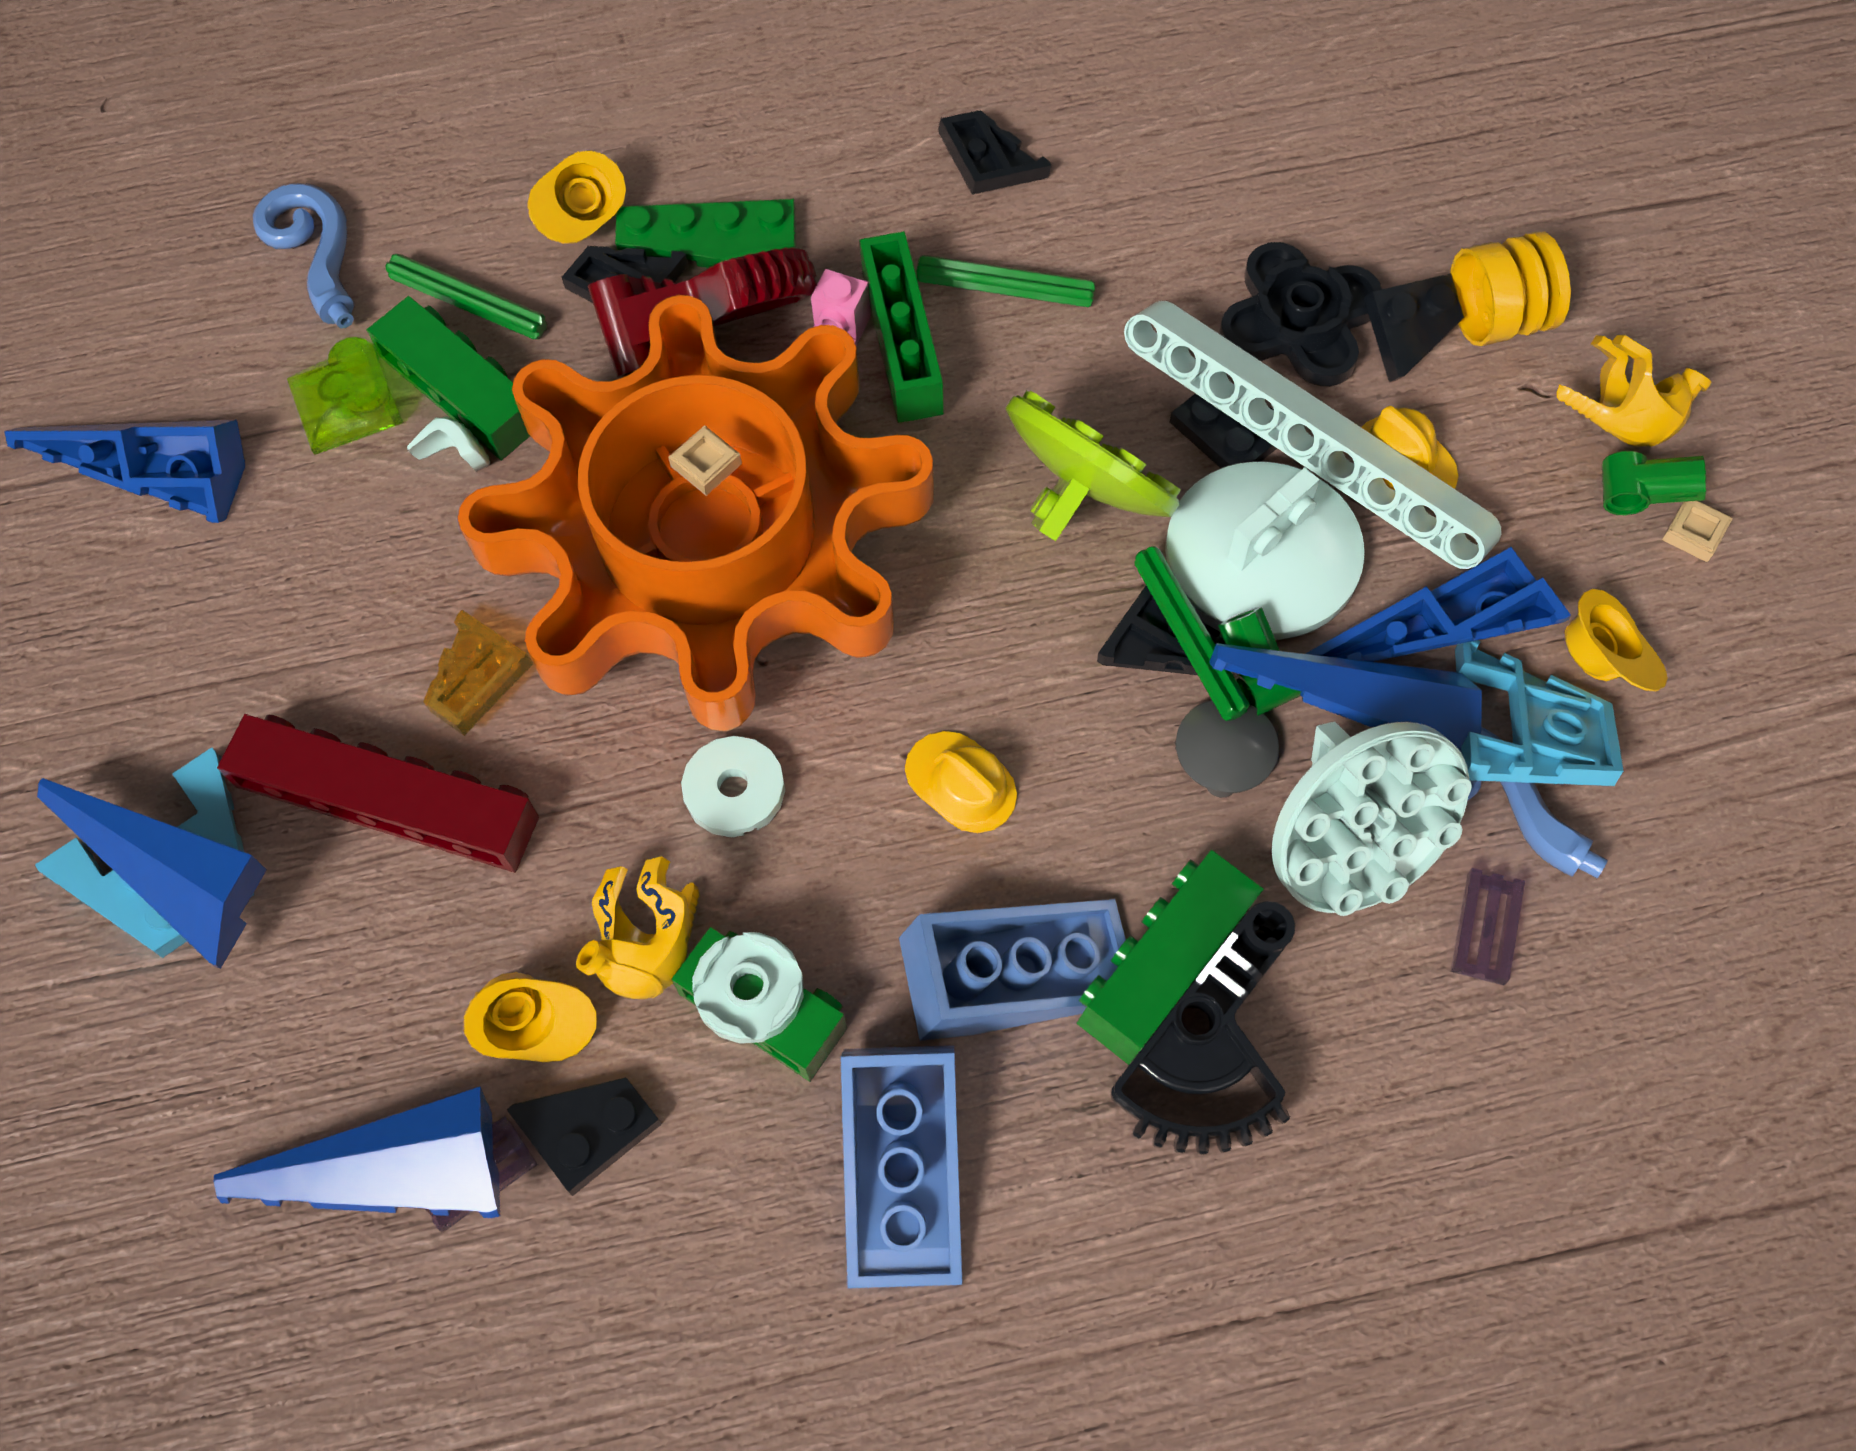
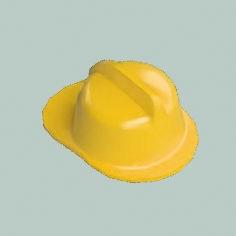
(576, 197)
(1415, 438)
(1610, 645)
(961, 781)
(529, 1019)

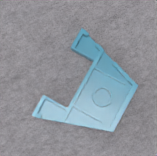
(1556, 728)
(111, 896)

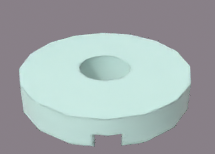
(726, 759)
(754, 1018)

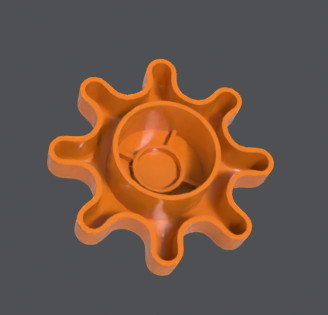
(685, 572)

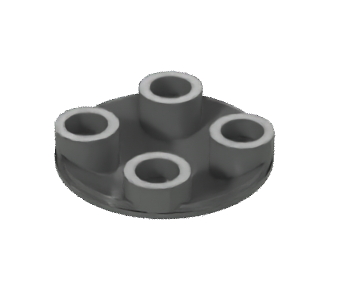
(1224, 753)

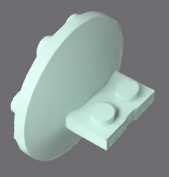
(1267, 542)
(1369, 815)

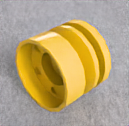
(1511, 288)

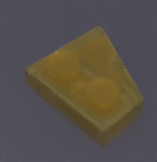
(473, 674)

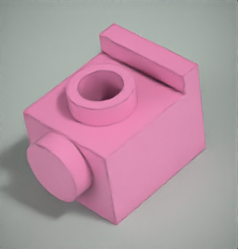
(841, 303)

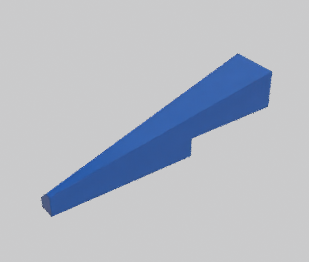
(179, 462)
(1474, 606)

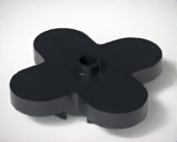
(1300, 313)

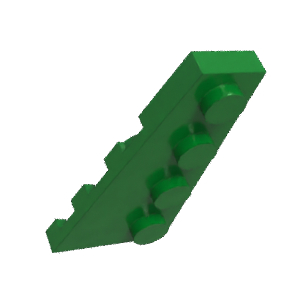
(707, 230)

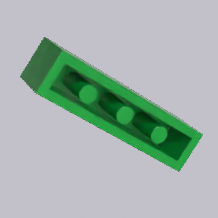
(902, 327)
(451, 374)
(1168, 956)

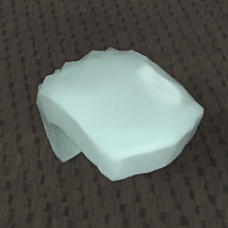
(446, 433)

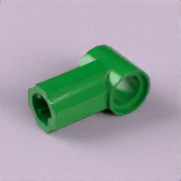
(1634, 482)
(1253, 631)

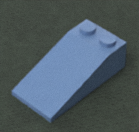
(1006, 964)
(901, 1167)

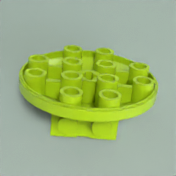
(1084, 468)

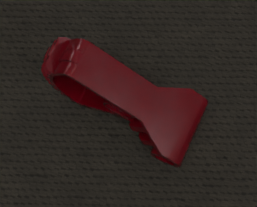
(728, 289)

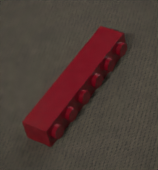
(380, 791)

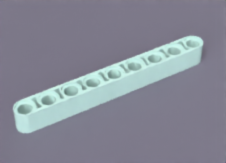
(1331, 433)

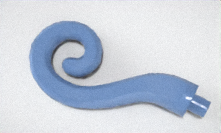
(323, 281)
(1545, 834)

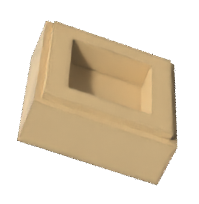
(705, 460)
(1697, 529)

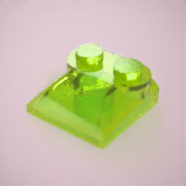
(344, 396)

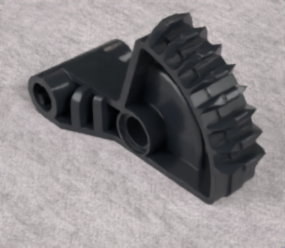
(1224, 1053)

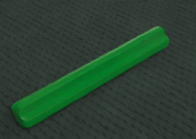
(1005, 281)
(466, 296)
(1190, 632)

